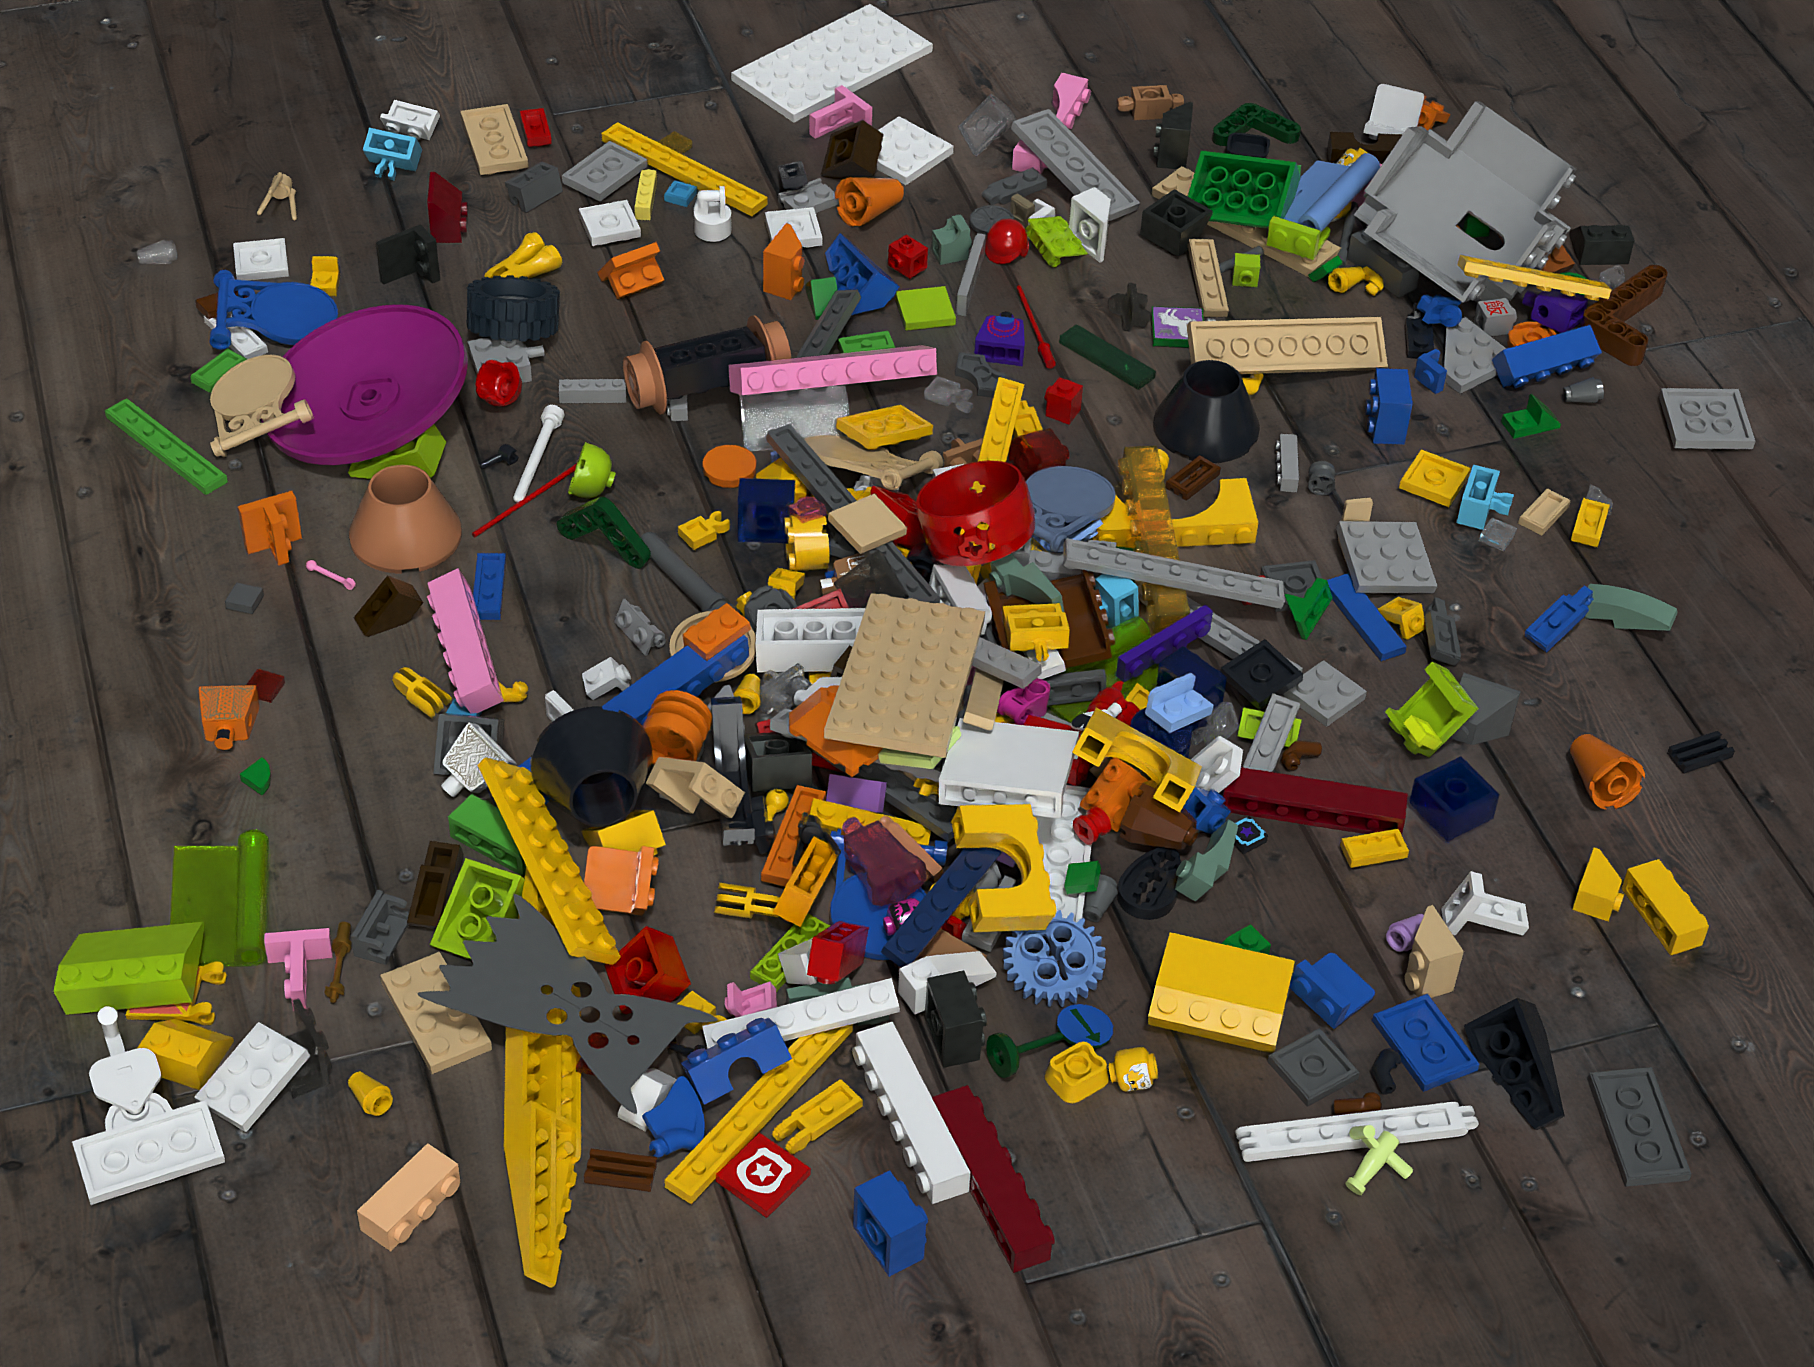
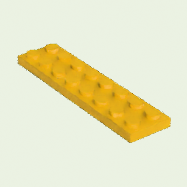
(549, 862)

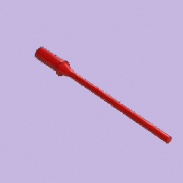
(1043, 348)

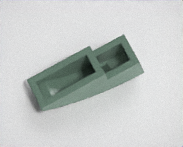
(1630, 609)

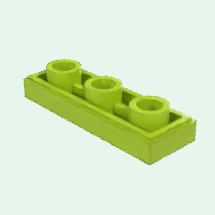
(769, 967)

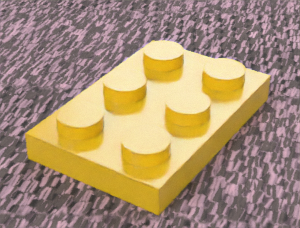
(884, 426)

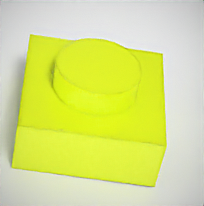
(1422, 733)

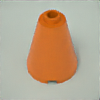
(866, 198)
(1606, 772)

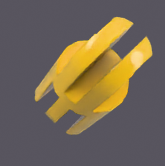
(421, 691)
(748, 901)

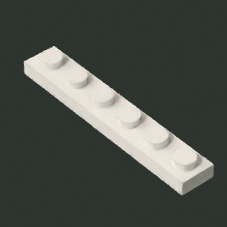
(817, 1013)

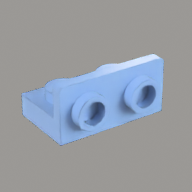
(1177, 704)

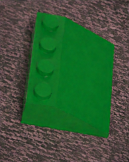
(1244, 188)

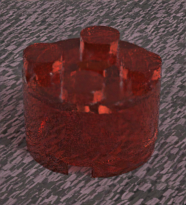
(1037, 452)

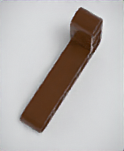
(1609, 315)

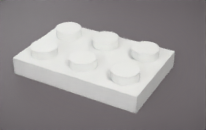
(252, 1076)

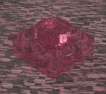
(807, 509)

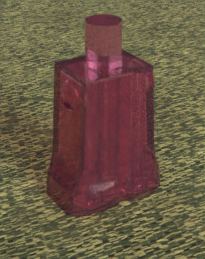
(882, 862)

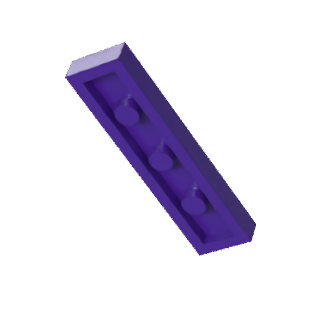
(1164, 643)

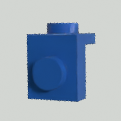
(1430, 372)

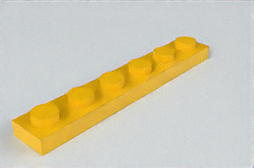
(1542, 279)

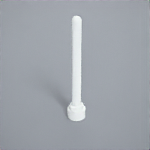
(551, 419)

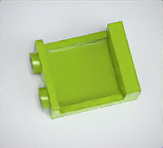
(1438, 702)

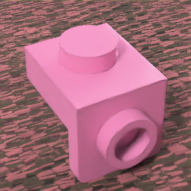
(750, 1000)

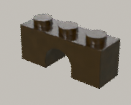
(1342, 141)

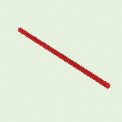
(524, 501)

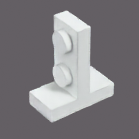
(1474, 905)

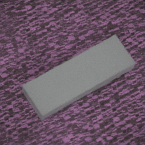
(1272, 734)

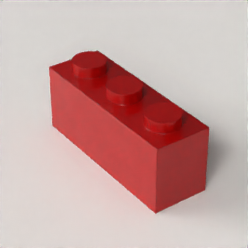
(837, 951)

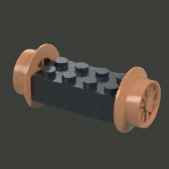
(699, 362)

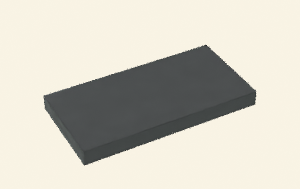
(1639, 1126)

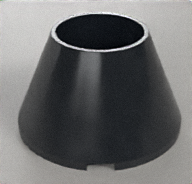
(1208, 414)
(588, 744)

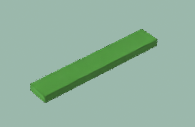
(166, 446)

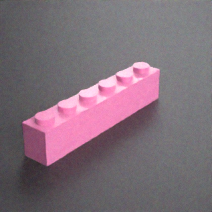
(464, 642)

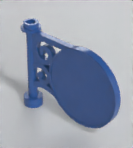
(278, 311)
(853, 906)

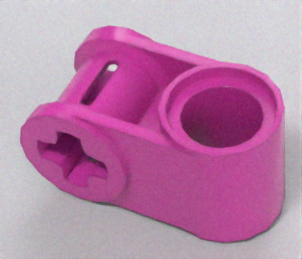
(1021, 702)

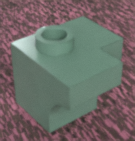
(952, 241)

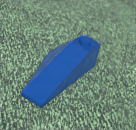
(860, 273)

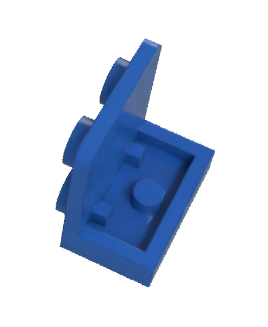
(1331, 988)

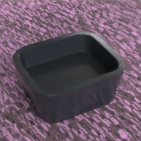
(1248, 145)

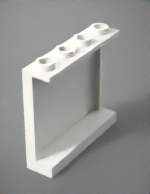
(1009, 767)

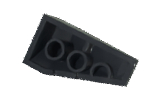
(1519, 1057)

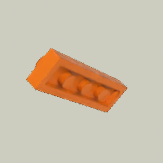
(779, 862)

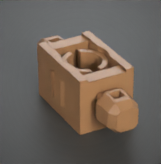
(1149, 102)

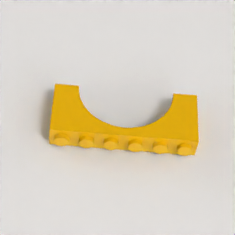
(1226, 521)

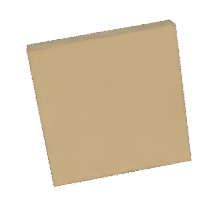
(867, 523)

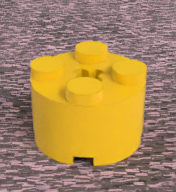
(806, 544)

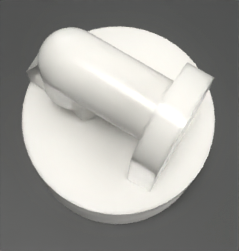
(712, 218)

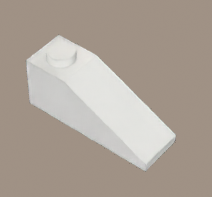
(914, 975)

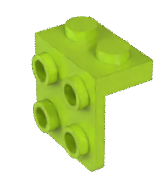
(1296, 237)

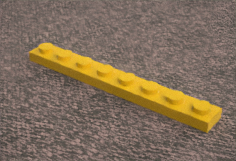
(686, 169)
(752, 1113)

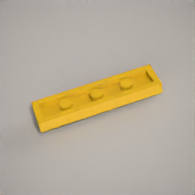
(834, 815)

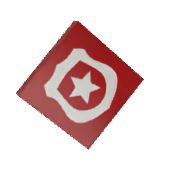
(763, 1175)

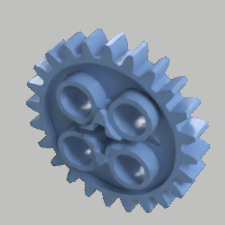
(1080, 949)

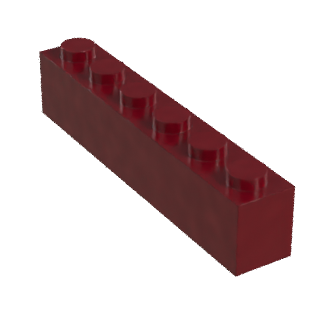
(1315, 802)
(994, 1183)

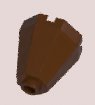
(1157, 824)

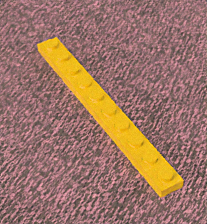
(997, 436)

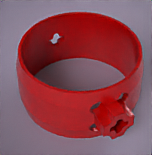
(950, 503)

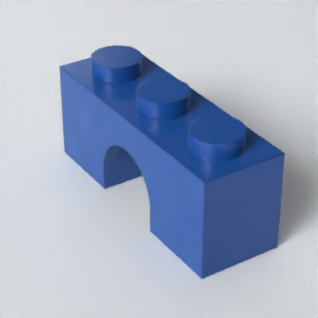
(710, 1067)

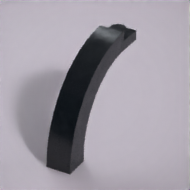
(731, 763)

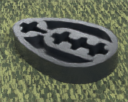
(1136, 879)

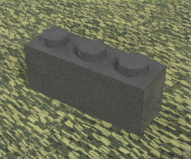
(1396, 273)

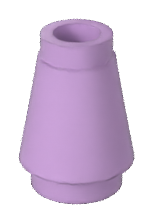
(1402, 933)

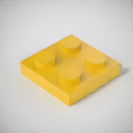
(1435, 478)

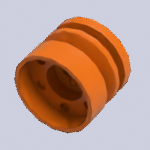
(677, 725)

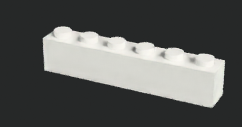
(911, 1113)

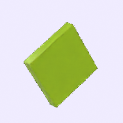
(925, 308)

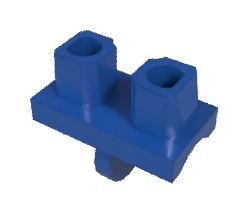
(1440, 310)

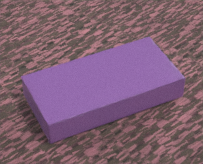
(856, 792)

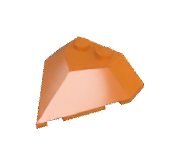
(810, 720)

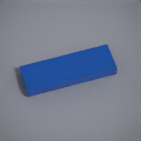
(489, 585)

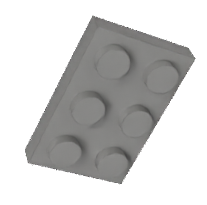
(604, 171)

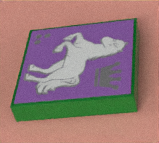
(1170, 326)

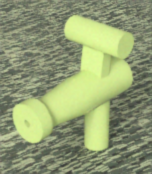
(1380, 1152)

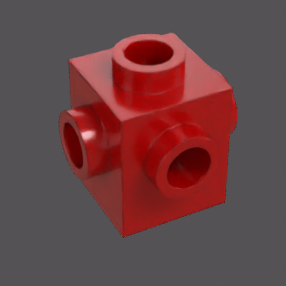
(907, 256)

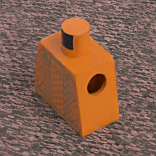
(228, 713)

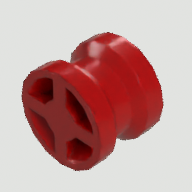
(1092, 825)

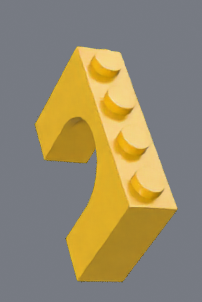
(1112, 738)
(1015, 833)

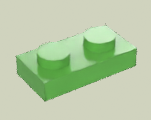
(865, 342)

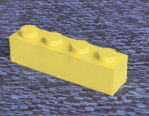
(645, 194)

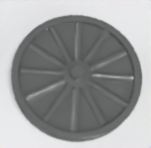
(985, 216)

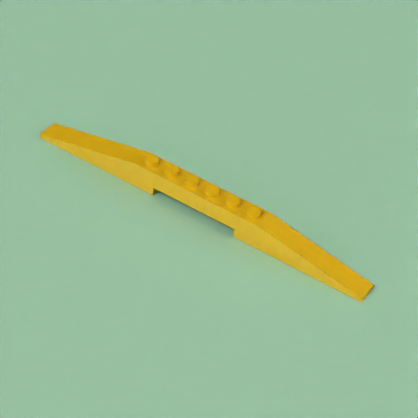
(541, 1130)

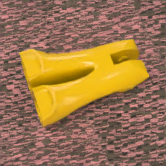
(528, 260)

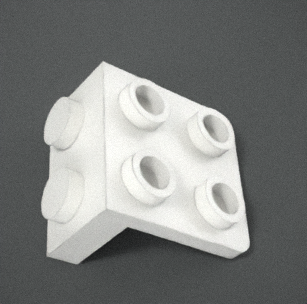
(1394, 111)

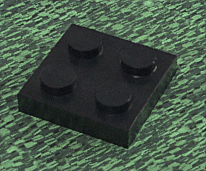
(1261, 673)

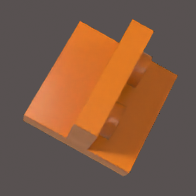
(633, 271)
(271, 525)

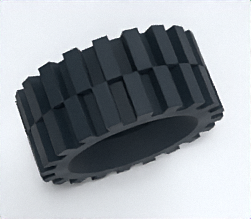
(512, 308)

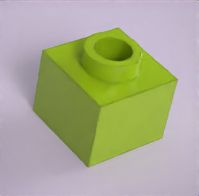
(1246, 270)

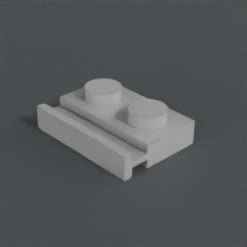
(811, 195)

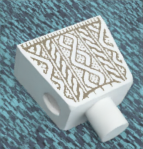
(465, 756)

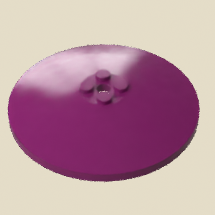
(389, 352)

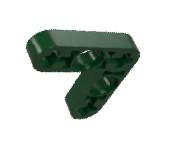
(1257, 118)
(607, 518)

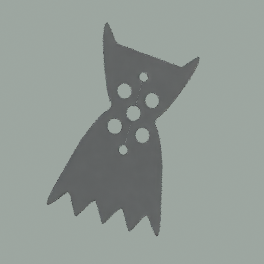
(507, 991)

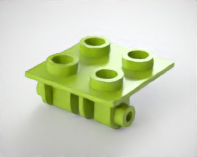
(1054, 239)

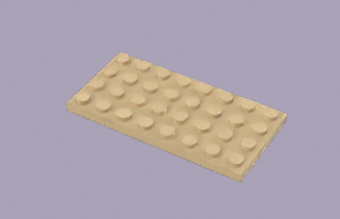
(906, 675)

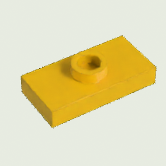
(1374, 848)

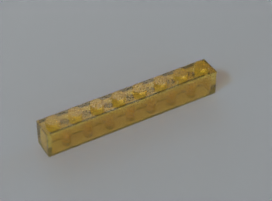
(1152, 530)

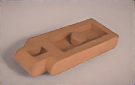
(933, 869)

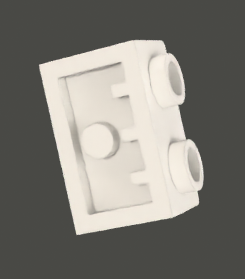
(1219, 764)

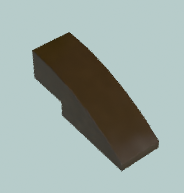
(435, 883)

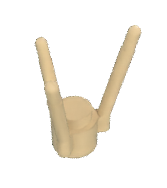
(280, 188)

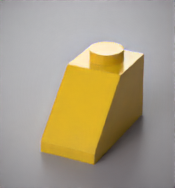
(1599, 888)

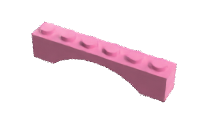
(1068, 99)

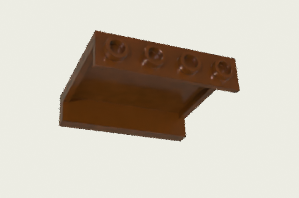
(1087, 622)

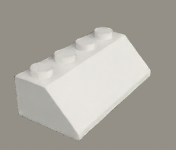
(804, 637)

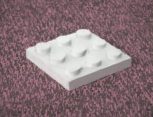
(909, 150)

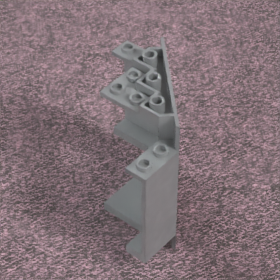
(1480, 171)

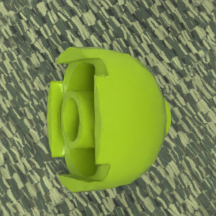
(591, 472)

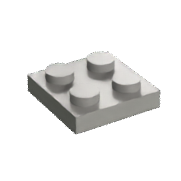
(1326, 693)

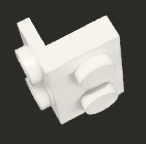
(410, 120)

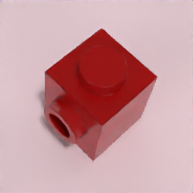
(1063, 400)

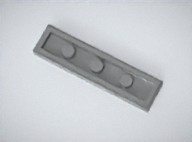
(970, 274)

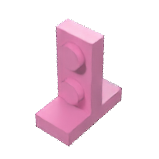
(846, 109)
(295, 950)

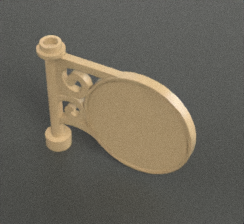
(251, 393)
(879, 463)

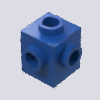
(1207, 809)

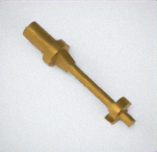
(341, 946)

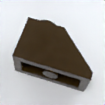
(388, 607)

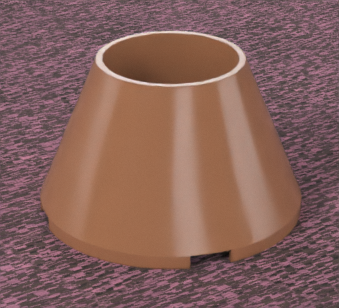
(404, 522)

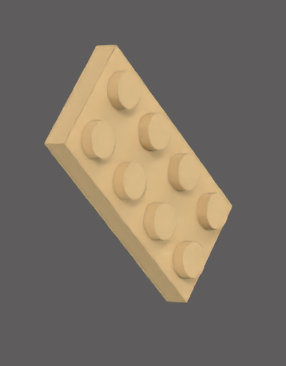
(494, 139)
(439, 1032)

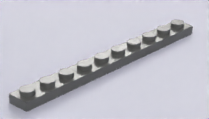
(834, 495)

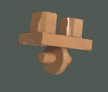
(962, 453)

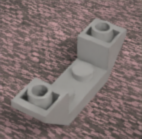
(1051, 563)

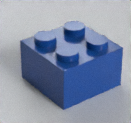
(1389, 406)
(890, 1222)

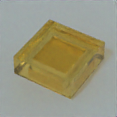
(676, 142)

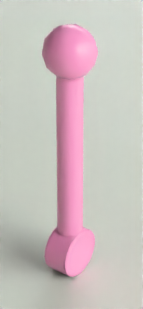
(349, 583)

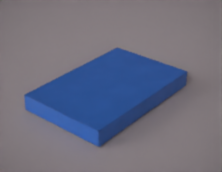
(1426, 1042)

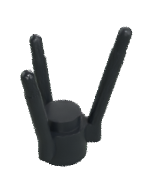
(809, 827)

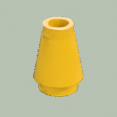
(1344, 278)
(749, 692)
(370, 1094)

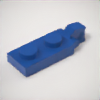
(1559, 619)

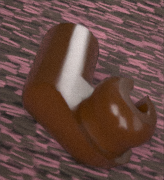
(1296, 750)
(1370, 1102)

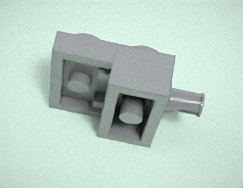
(504, 351)

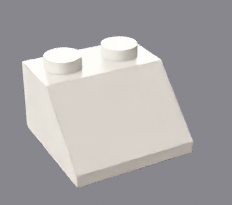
(1090, 221)

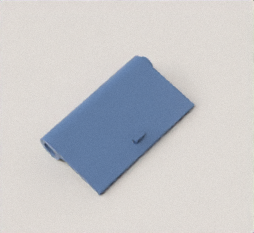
(1328, 189)

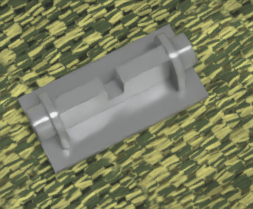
(638, 628)

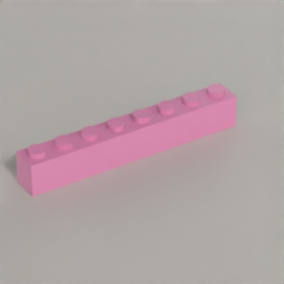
(832, 370)

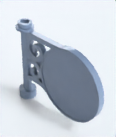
(1067, 496)

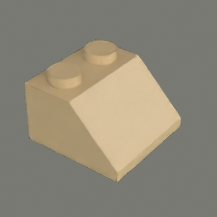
(1433, 957)

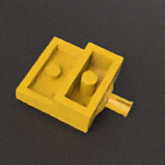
(1036, 628)

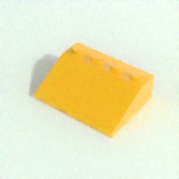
(1221, 992)

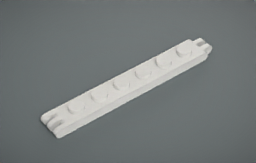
(1332, 1132)

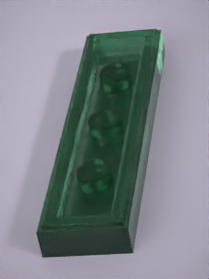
(1107, 356)

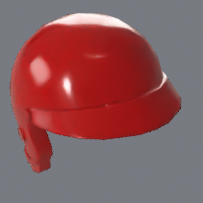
(1006, 241)
(498, 383)

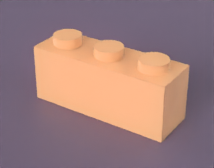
(409, 1197)

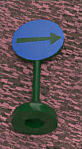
(1074, 1025)

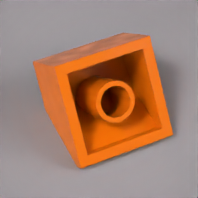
(783, 264)

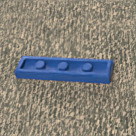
(1366, 618)

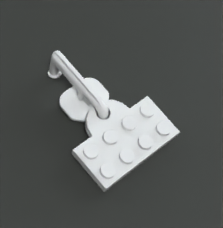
(144, 1143)

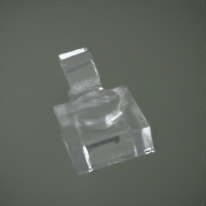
(946, 391)
(1221, 723)

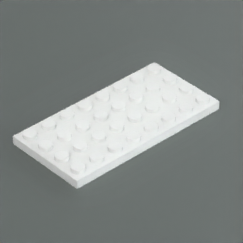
(843, 53)

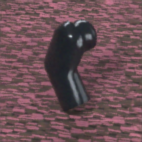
(1382, 1067)

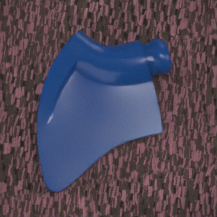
(677, 1120)

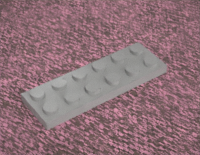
(1072, 160)

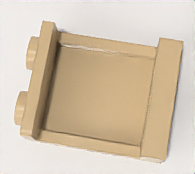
(689, 781)

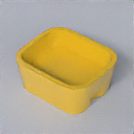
(1077, 1073)

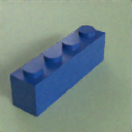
(1545, 356)

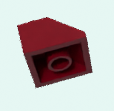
(446, 210)

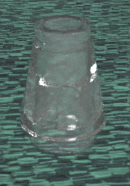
(158, 253)

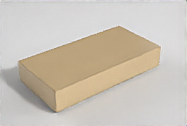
(1544, 512)

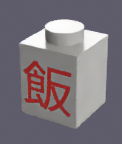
(1495, 316)

